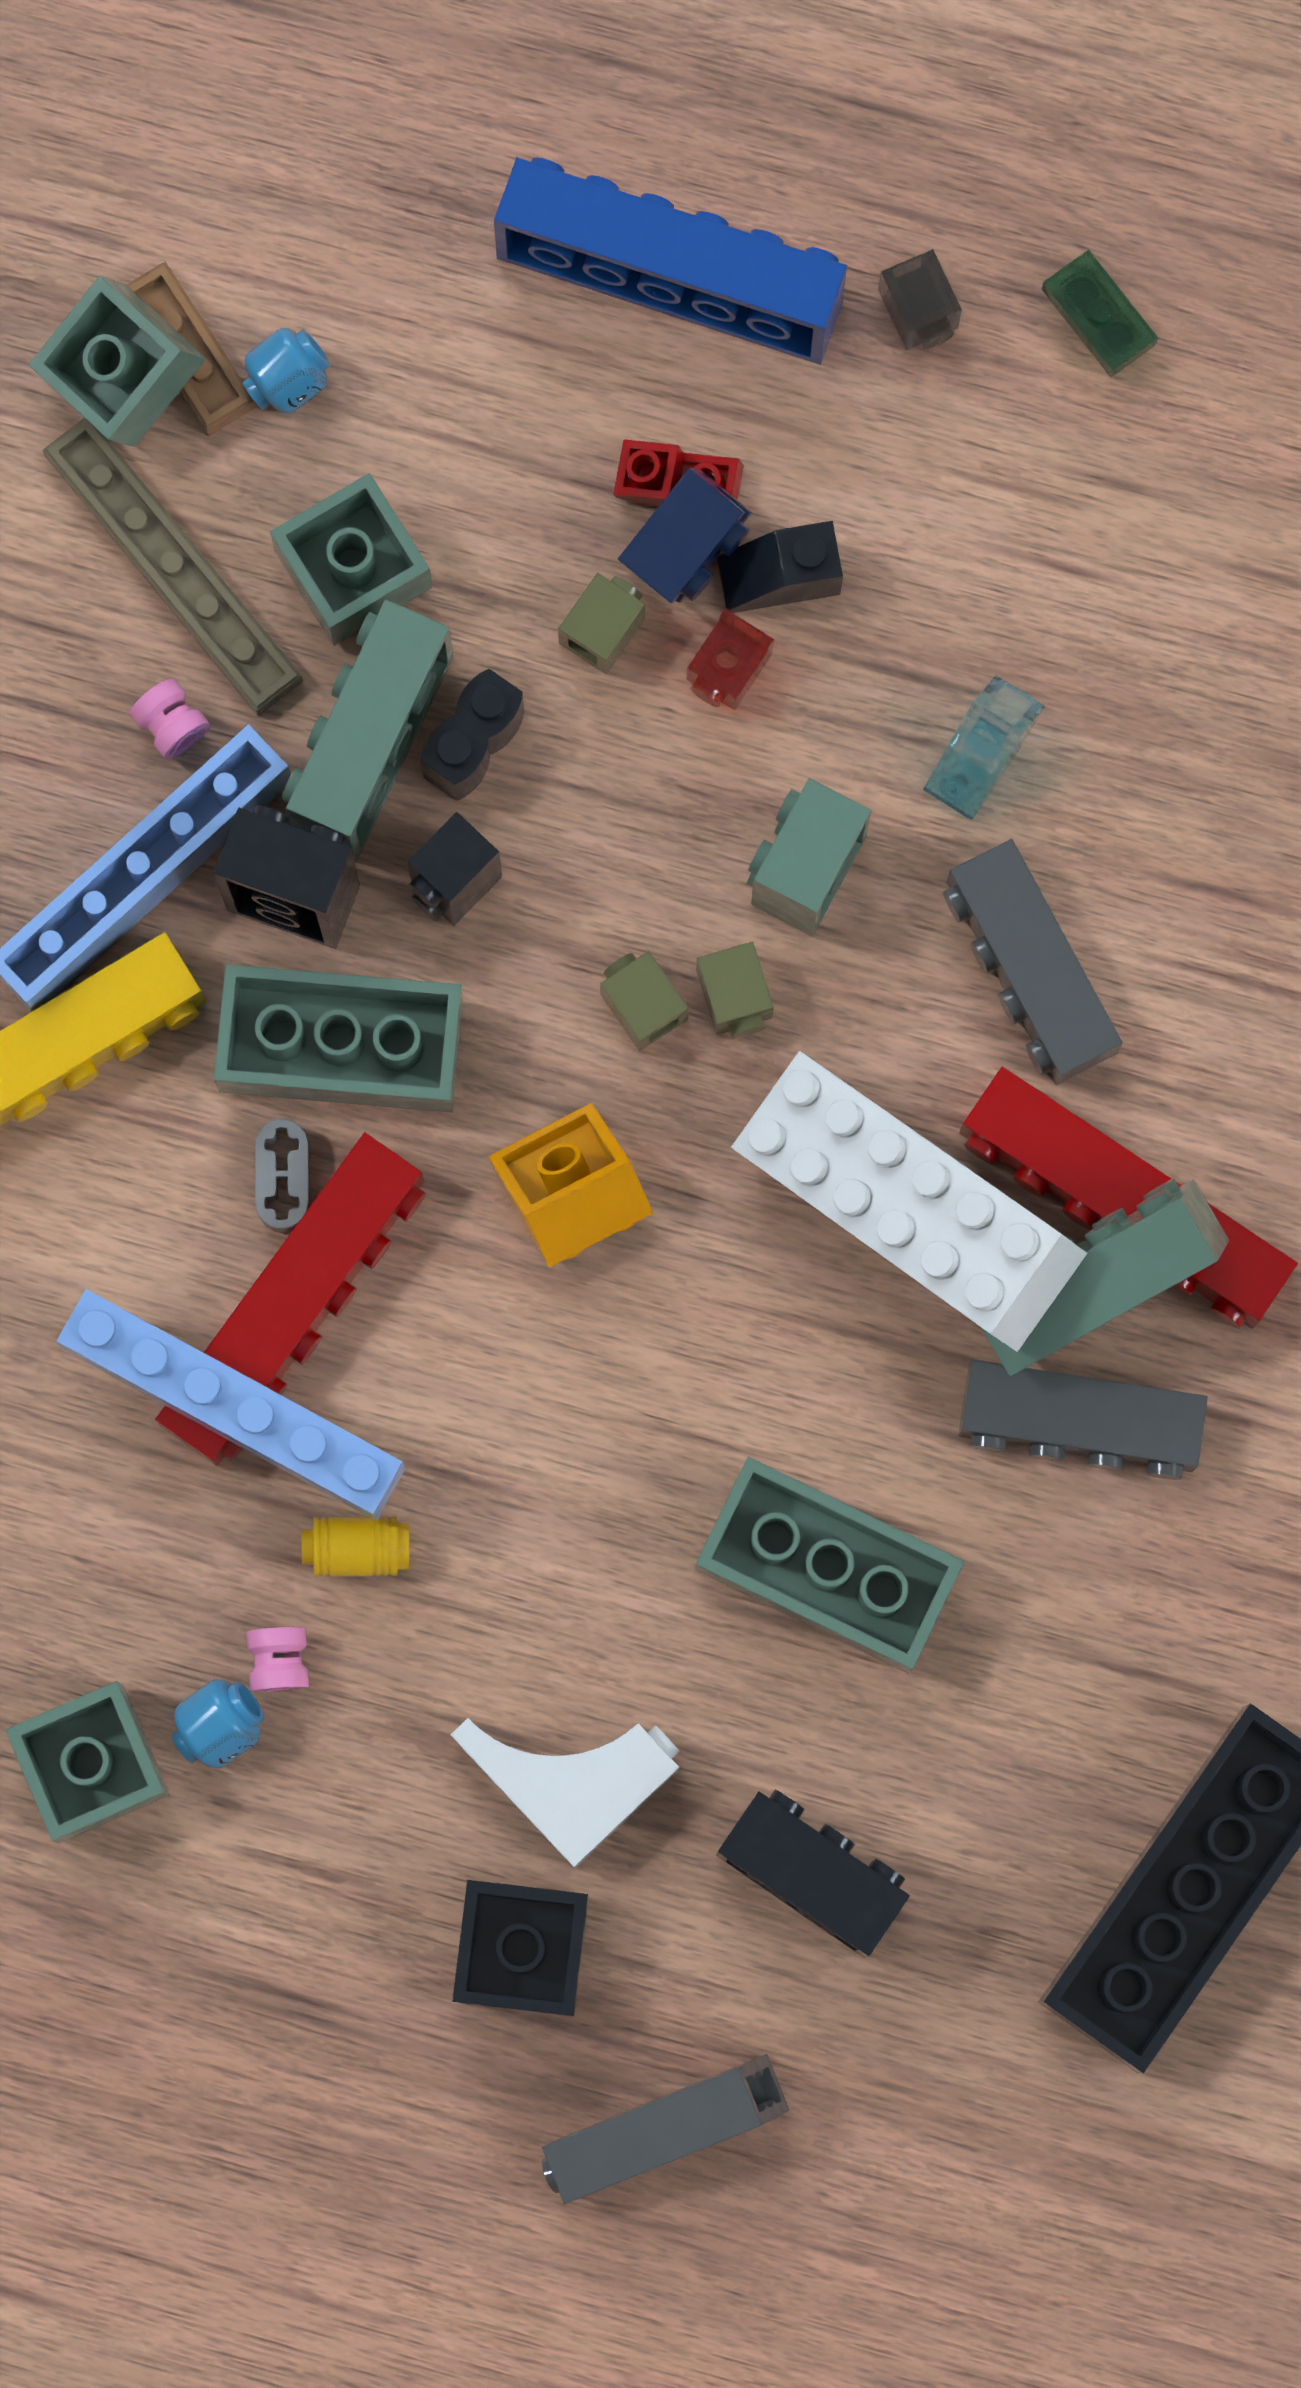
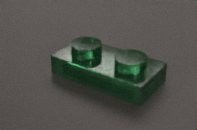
(1099, 313)

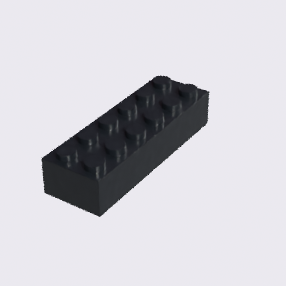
(1186, 1894)

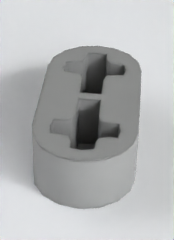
(268, 1175)

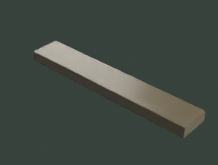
(173, 566)

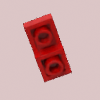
(653, 469)

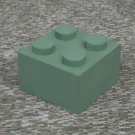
(117, 361)
(350, 558)
(810, 856)
(87, 1762)

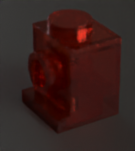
(729, 685)

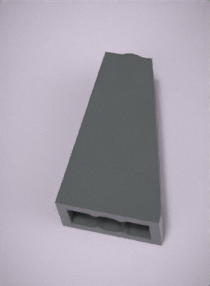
(664, 2130)

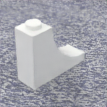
(580, 1795)

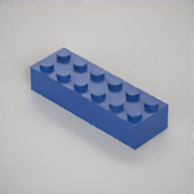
(669, 259)

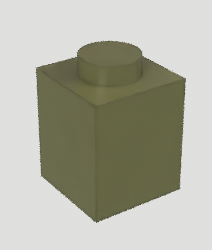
(603, 621)
(735, 990)
(642, 999)

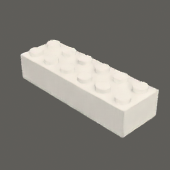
(909, 1201)

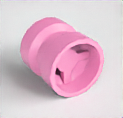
(169, 719)
(277, 1673)

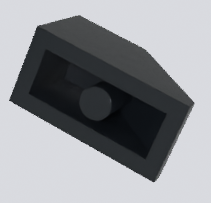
(782, 568)

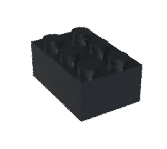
(287, 875)
(814, 1872)

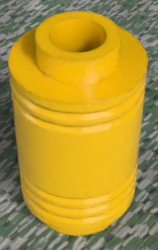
(356, 1546)

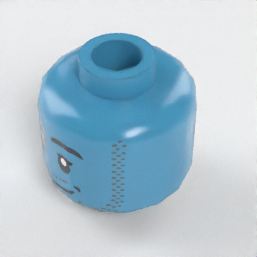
(286, 370)
(217, 1723)

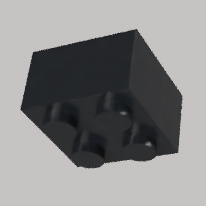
(520, 1947)

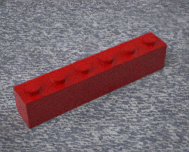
(1097, 1176)
(309, 1278)

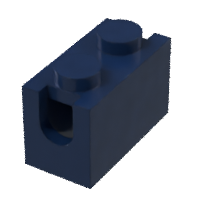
(686, 537)

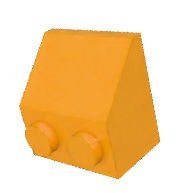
(571, 1185)

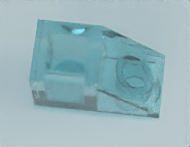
(983, 747)

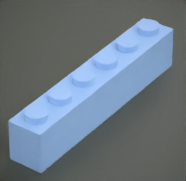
(140, 870)
(231, 1404)

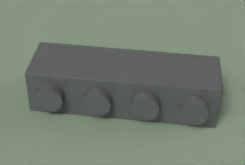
(1033, 963)
(1083, 1417)

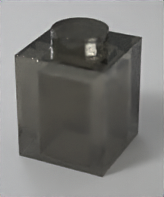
(920, 301)

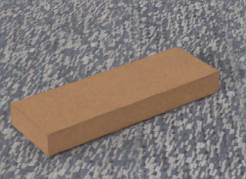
(216, 388)

